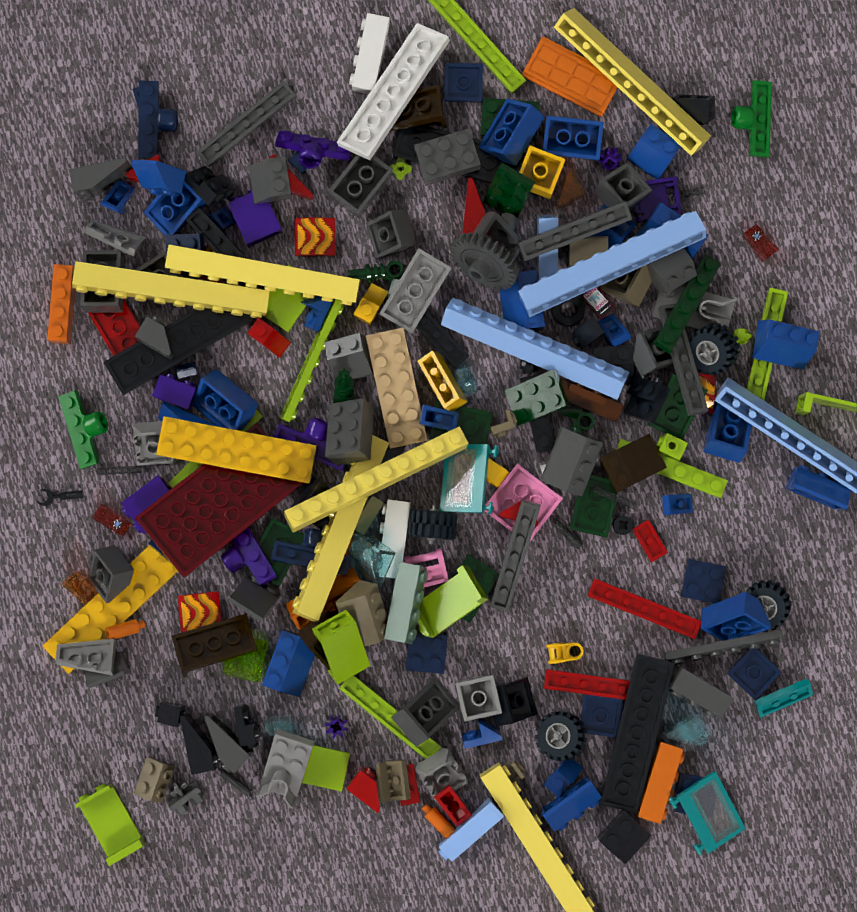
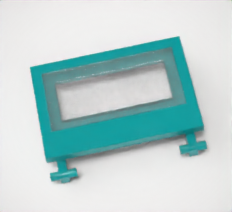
(466, 480)
(709, 812)

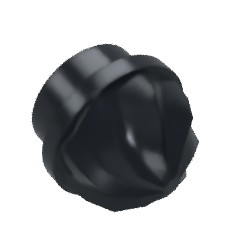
(527, 367)

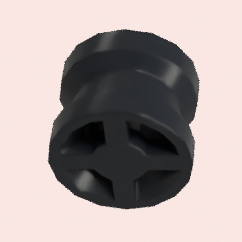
(622, 525)

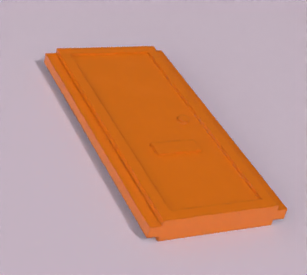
(569, 77)

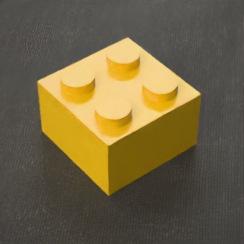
(543, 169)

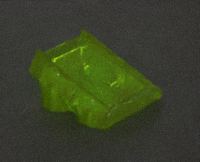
(248, 666)

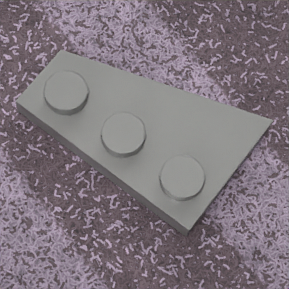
(118, 238)
(90, 655)

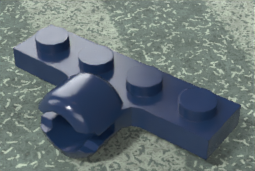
(152, 119)
(302, 554)

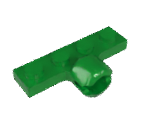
(756, 118)
(82, 428)

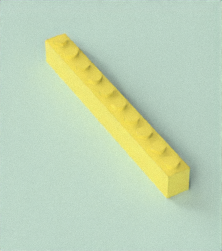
(632, 81)
(262, 273)
(170, 289)
(375, 479)
(334, 543)
(535, 840)

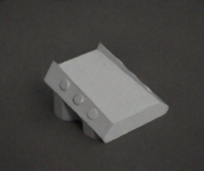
(146, 441)
(440, 771)

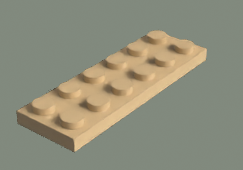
(396, 387)

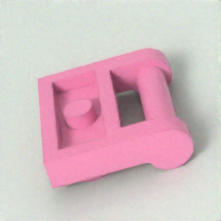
(436, 573)

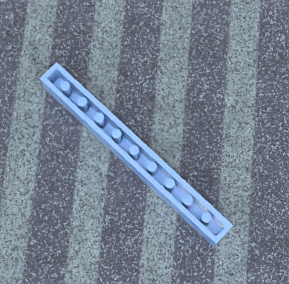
(612, 263)
(534, 348)
(788, 433)

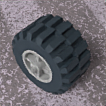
(714, 348)
(432, 524)
(773, 600)
(561, 736)

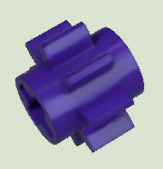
(610, 158)
(341, 723)

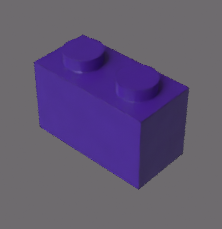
(175, 392)

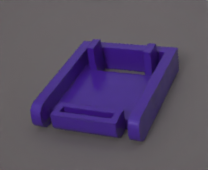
(658, 188)

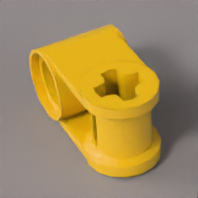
(495, 473)
(562, 652)

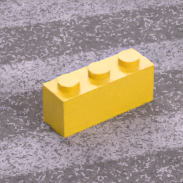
(442, 381)

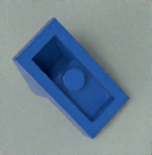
(118, 196)
(317, 313)
(613, 330)
(438, 418)
(677, 504)
(487, 734)
(563, 776)

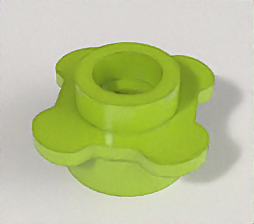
(401, 173)
(743, 336)

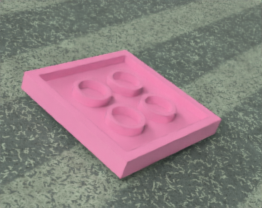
(519, 486)

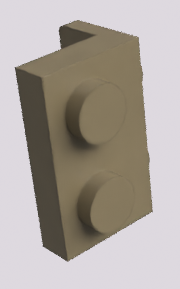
(501, 430)
(154, 780)
(393, 780)

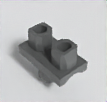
(182, 794)

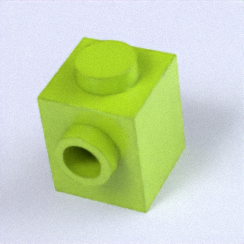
(671, 446)

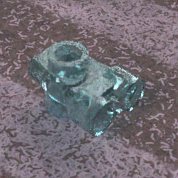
(467, 385)

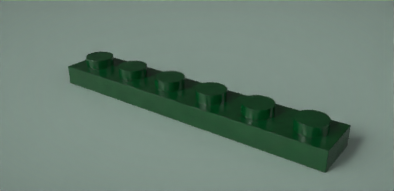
(687, 304)

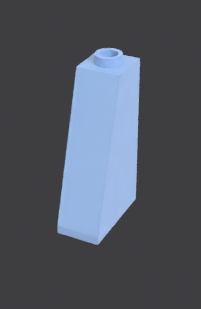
(547, 263)
(471, 830)

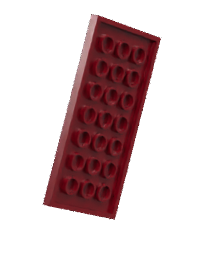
(210, 511)

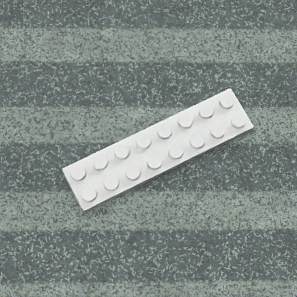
(393, 91)

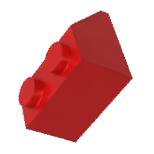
(365, 787)

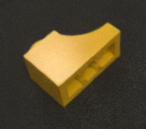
(370, 304)

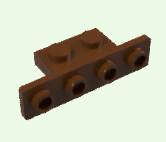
(591, 400)

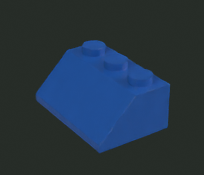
(512, 131)
(573, 137)
(663, 214)
(512, 306)
(784, 344)
(224, 402)
(818, 488)
(735, 617)
(289, 665)
(571, 804)

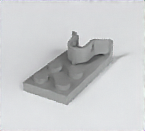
(415, 291)
(709, 310)
(286, 766)

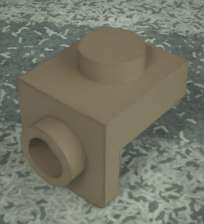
(516, 770)

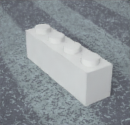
(370, 53)
(395, 531)

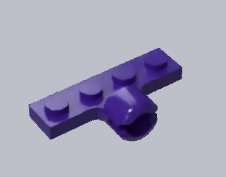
(311, 148)
(314, 434)
(248, 553)

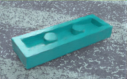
(783, 697)

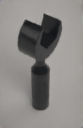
(63, 495)

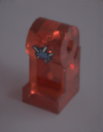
(759, 243)
(111, 520)

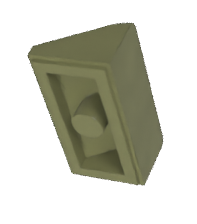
(368, 514)

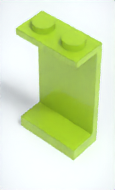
(806, 399)
(450, 602)
(342, 646)
(111, 823)

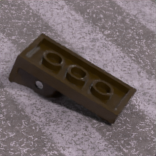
(423, 109)
(214, 643)

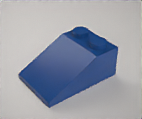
(170, 212)
(727, 435)

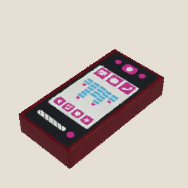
(597, 302)

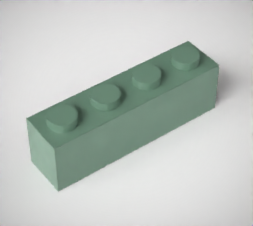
(405, 603)

